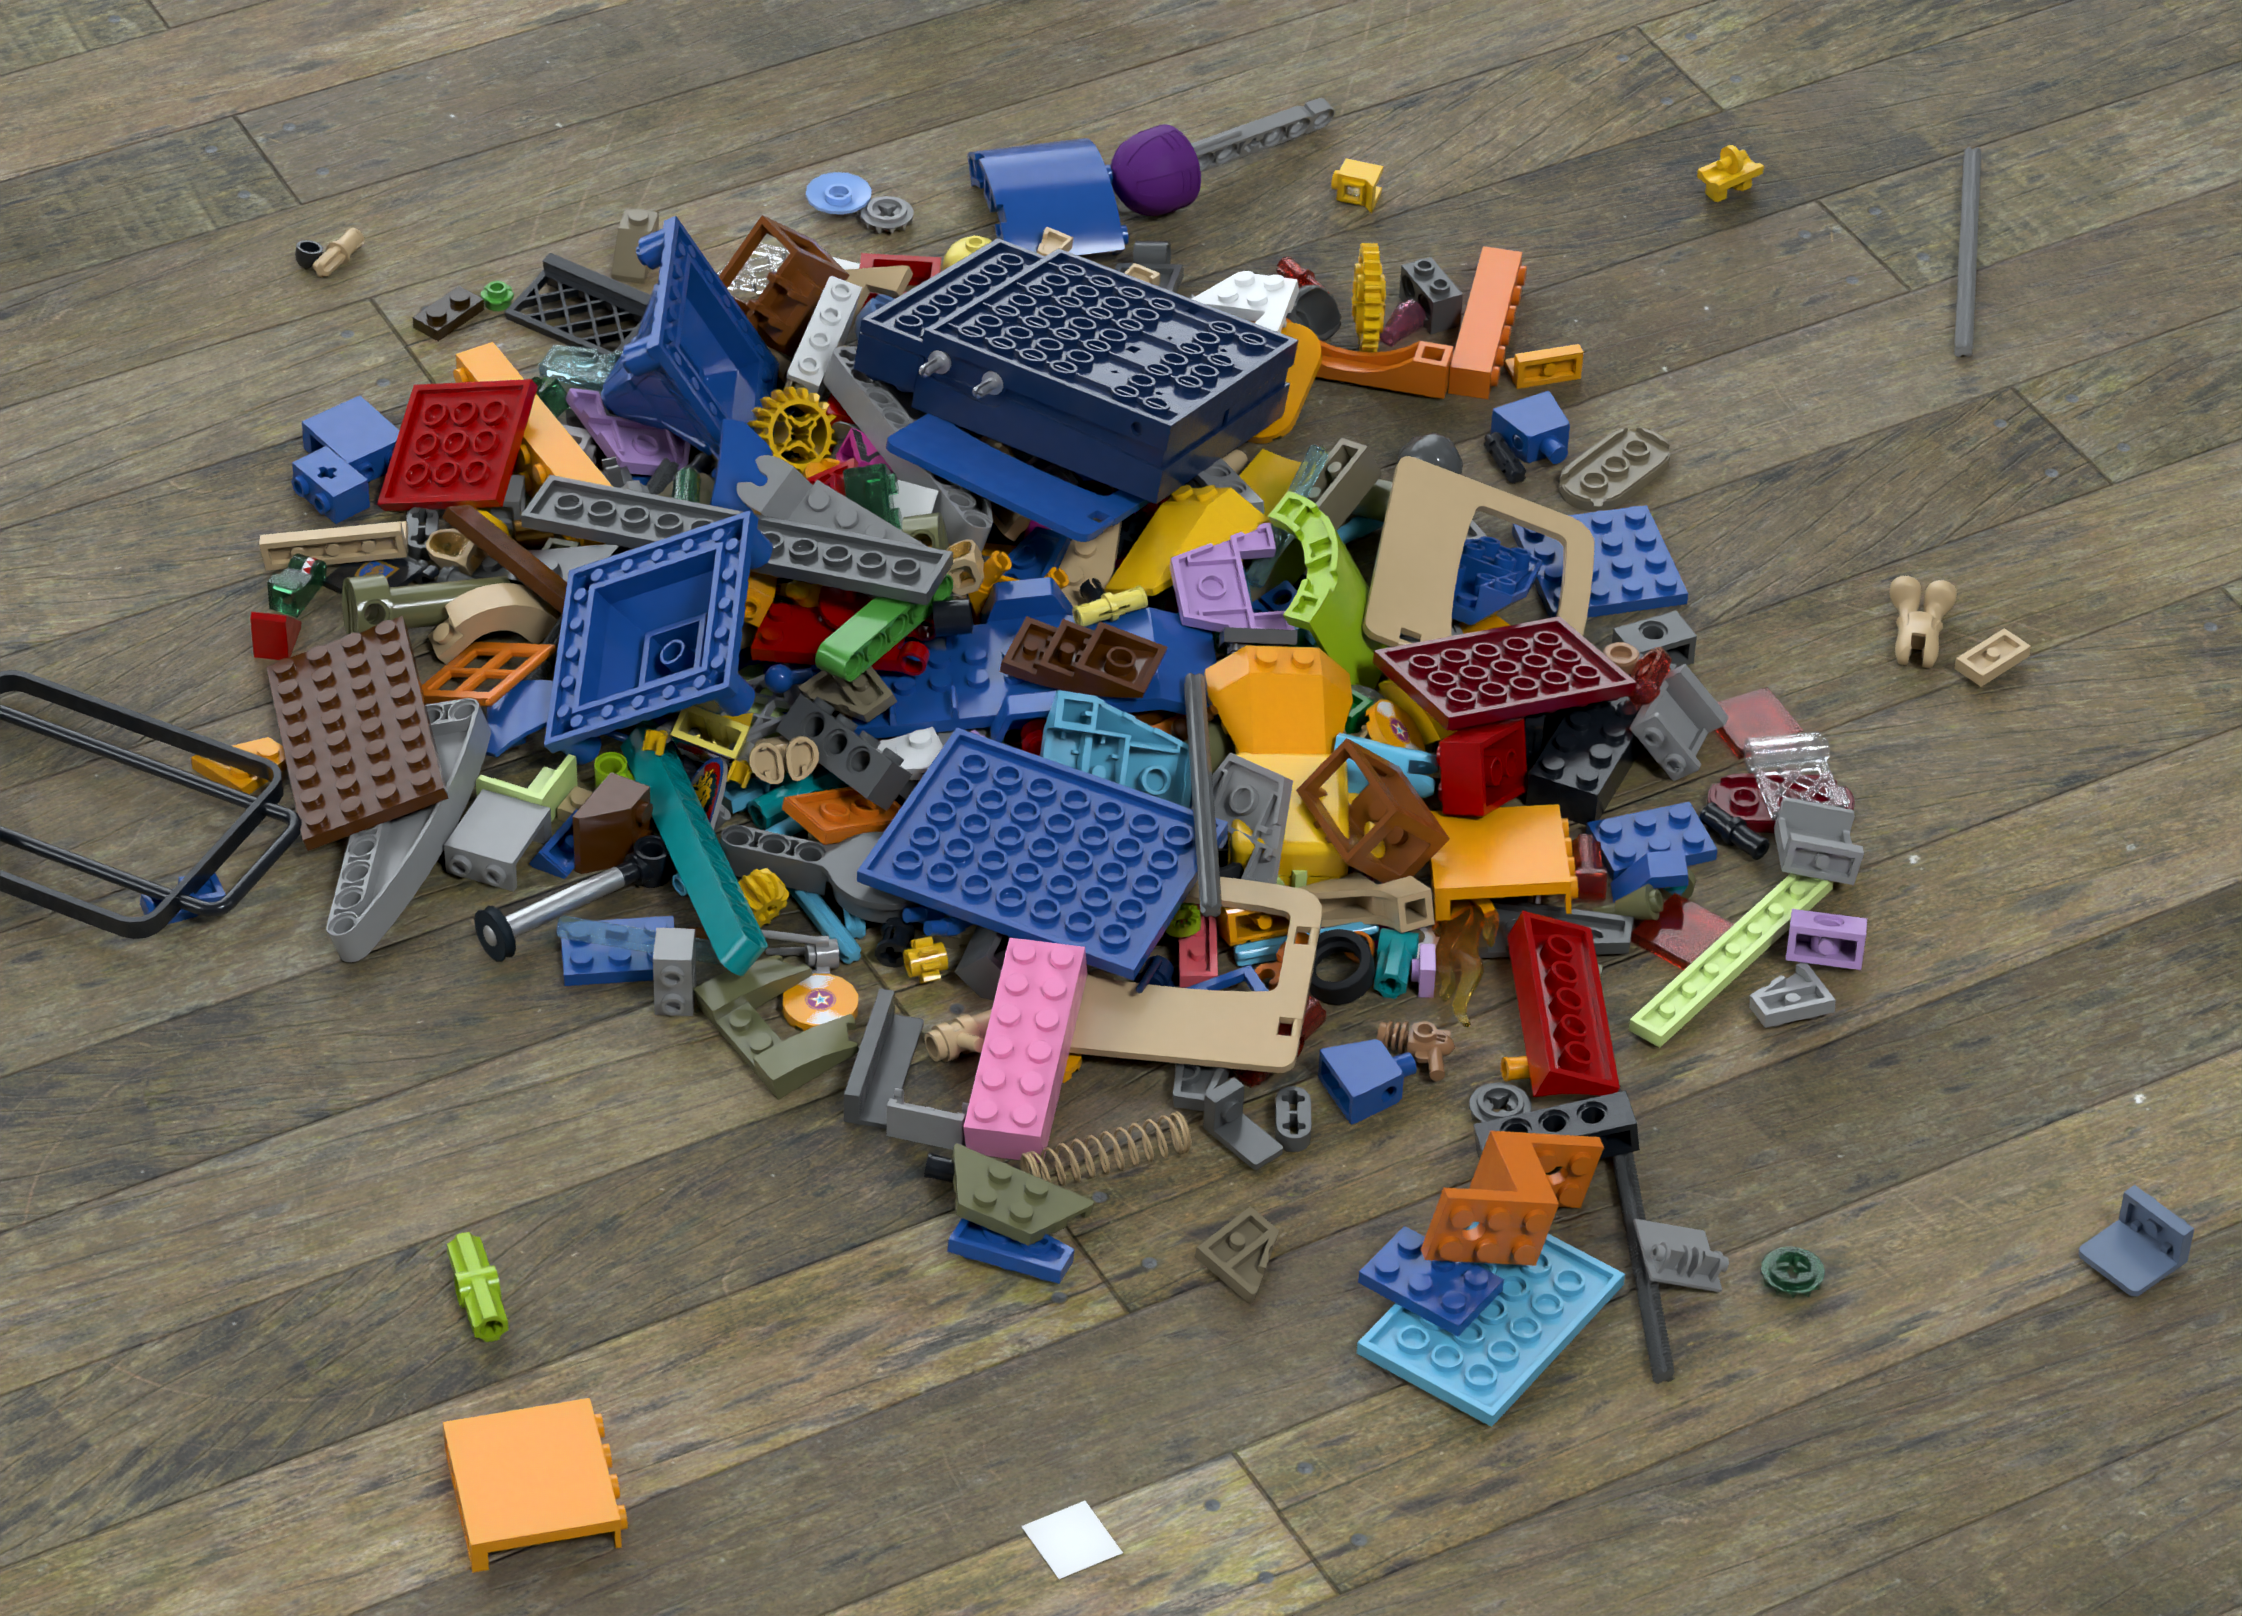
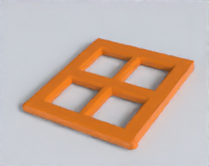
(491, 670)

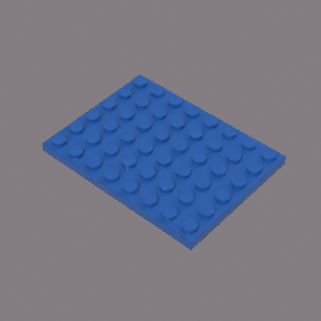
(1040, 852)

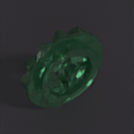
(1806, 1265)

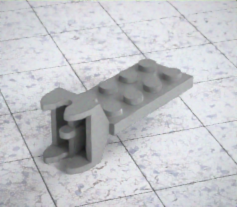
(795, 499)

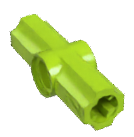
(477, 1287)

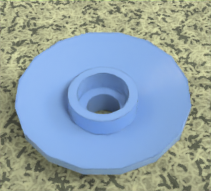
(838, 193)

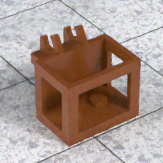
(793, 291)

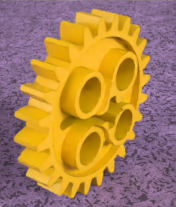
(1368, 297)

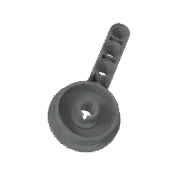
(810, 864)

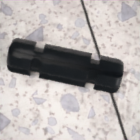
(1505, 457)

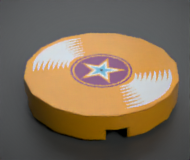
(1393, 726)
(819, 1001)

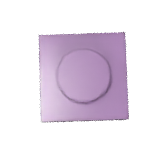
(1424, 970)

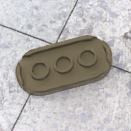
(1614, 469)

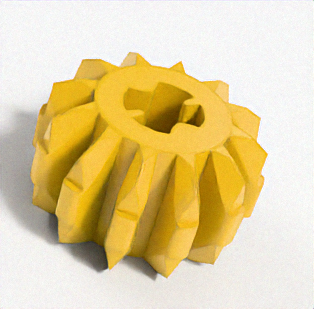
(764, 894)

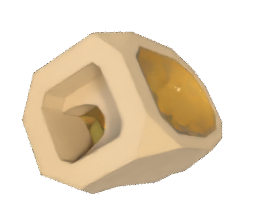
(452, 548)
(966, 567)

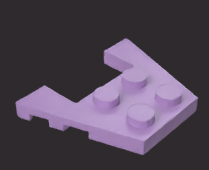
(631, 443)
(1213, 584)

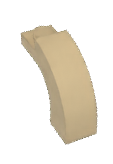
(490, 610)

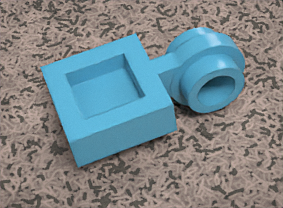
(737, 798)

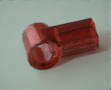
(1588, 868)

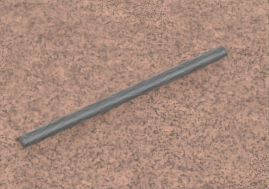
(1967, 252)

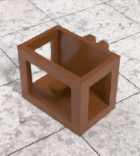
(1390, 803)

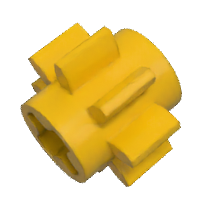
(925, 959)

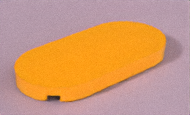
(1300, 376)

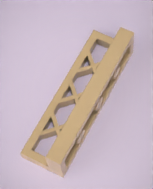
(336, 544)

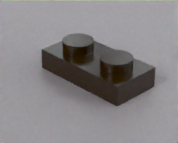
(448, 313)

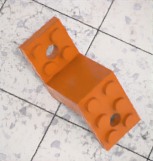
(1512, 1198)

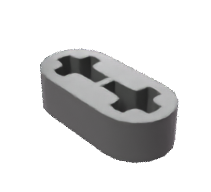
(420, 532)
(1285, 1118)

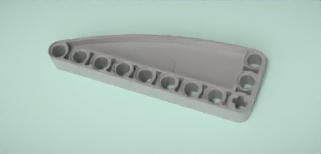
(883, 410)
(394, 858)

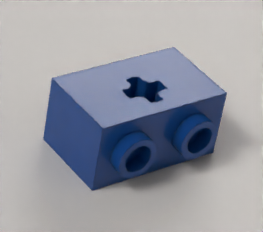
(330, 484)

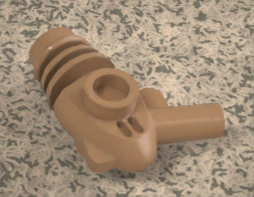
(1422, 1041)

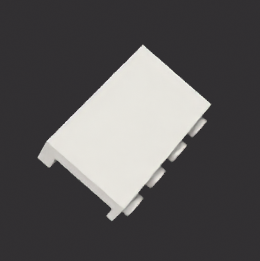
(824, 333)

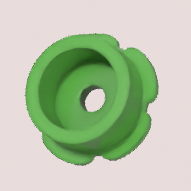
(497, 296)

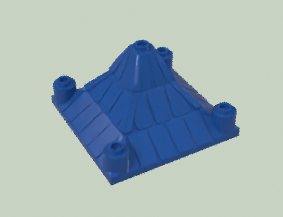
(692, 351)
(654, 634)

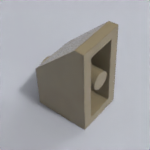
(632, 227)

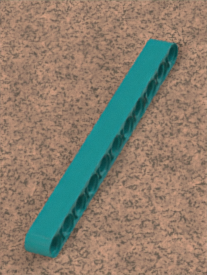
(696, 853)

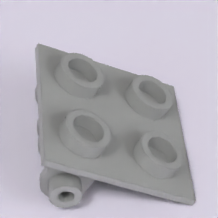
(1680, 1255)

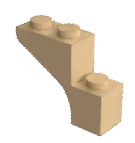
(1397, 904)

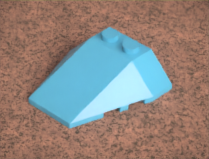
(1116, 747)

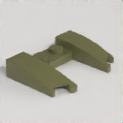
(781, 1065)

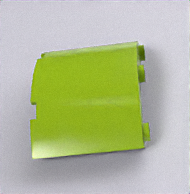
(1333, 594)

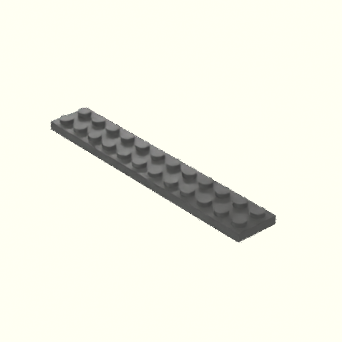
(798, 553)

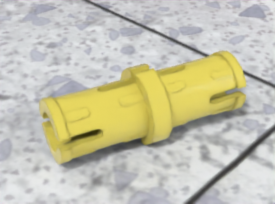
(1110, 606)

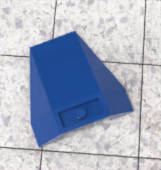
(1491, 579)

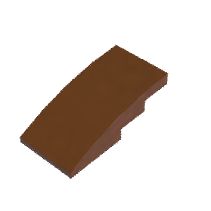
(1083, 660)

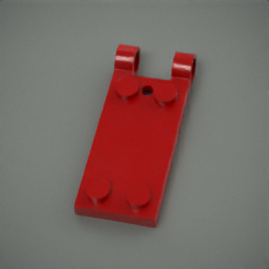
(796, 632)

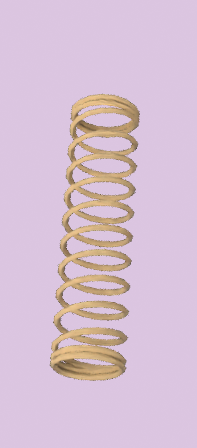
(1028, 1158)

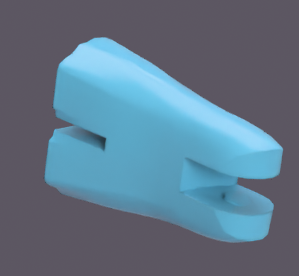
(1407, 759)

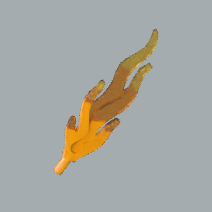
(1461, 940)

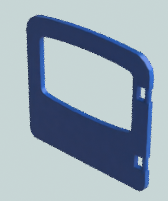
(1008, 481)

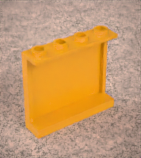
(1503, 856)
(532, 1478)

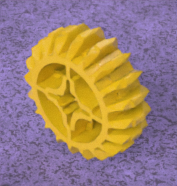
(813, 421)

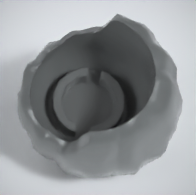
(1316, 311)
(1434, 450)

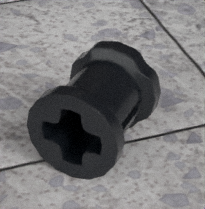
(894, 942)

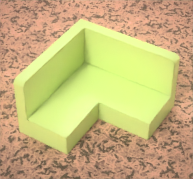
(547, 788)

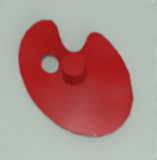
(840, 605)

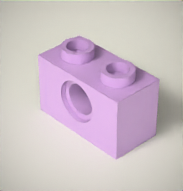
(1826, 939)

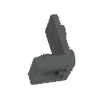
(1235, 1130)

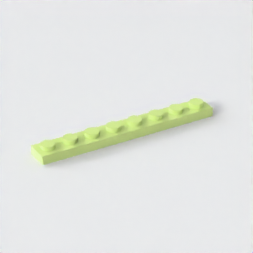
(1726, 958)

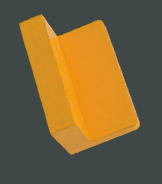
(1545, 366)

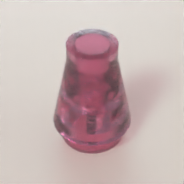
(1404, 320)

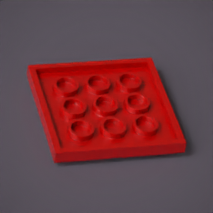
(457, 445)

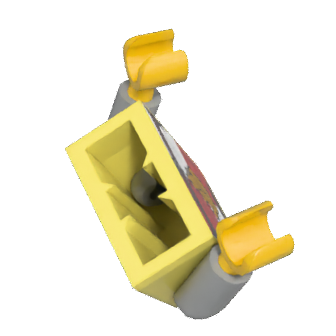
(703, 737)

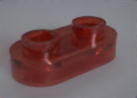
(1649, 675)

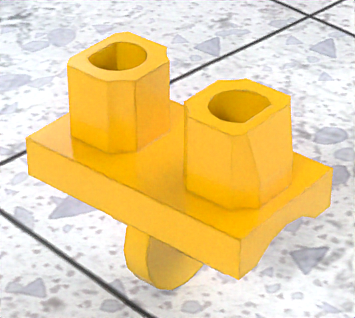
(1732, 170)

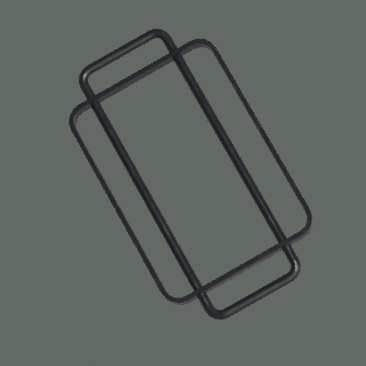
(172, 899)

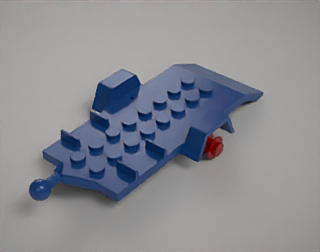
(969, 692)

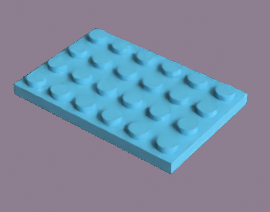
(1507, 1342)

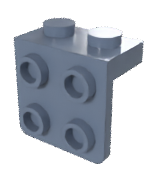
(2141, 1245)

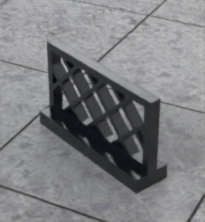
(588, 285)

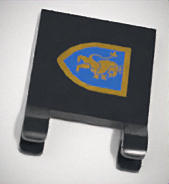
(396, 570)

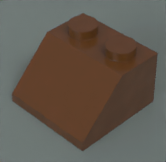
(611, 823)

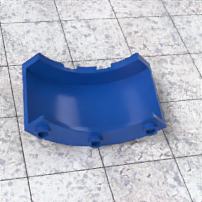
(1052, 187)

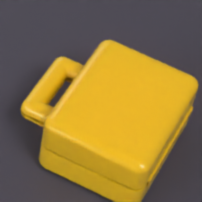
(1303, 843)

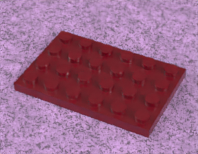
(1503, 673)

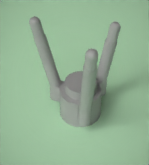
(819, 950)

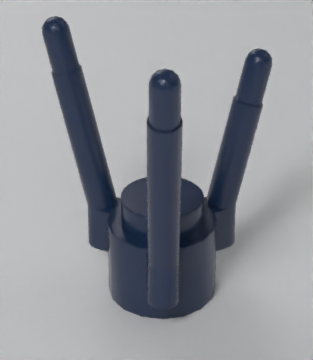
(1155, 971)

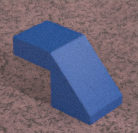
(1658, 868)

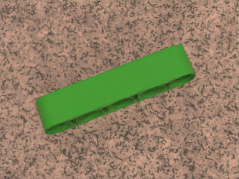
(873, 633)

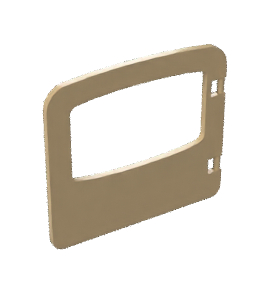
(1424, 546)
(1211, 1025)

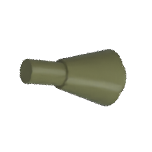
(1641, 904)

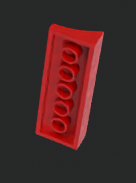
(1561, 1007)

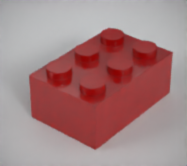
(1482, 767)

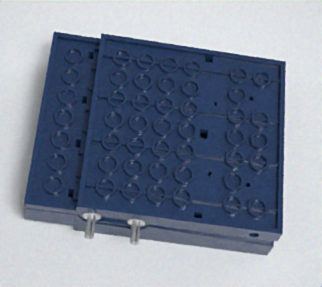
(1080, 366)

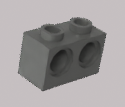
(1435, 293)

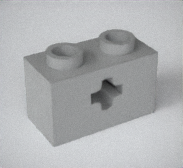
(674, 971)

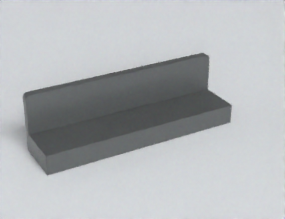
(881, 1062)

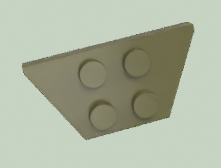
(1011, 1199)

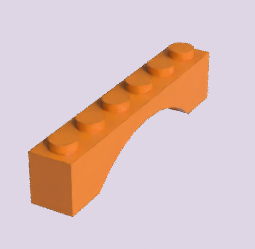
(1412, 369)

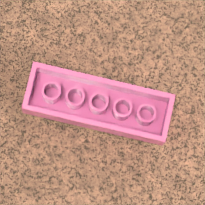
(1025, 1049)

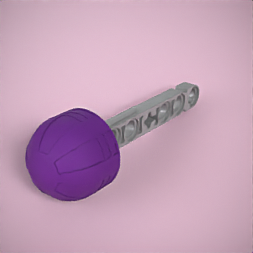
(1162, 169)

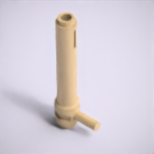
(967, 1032)

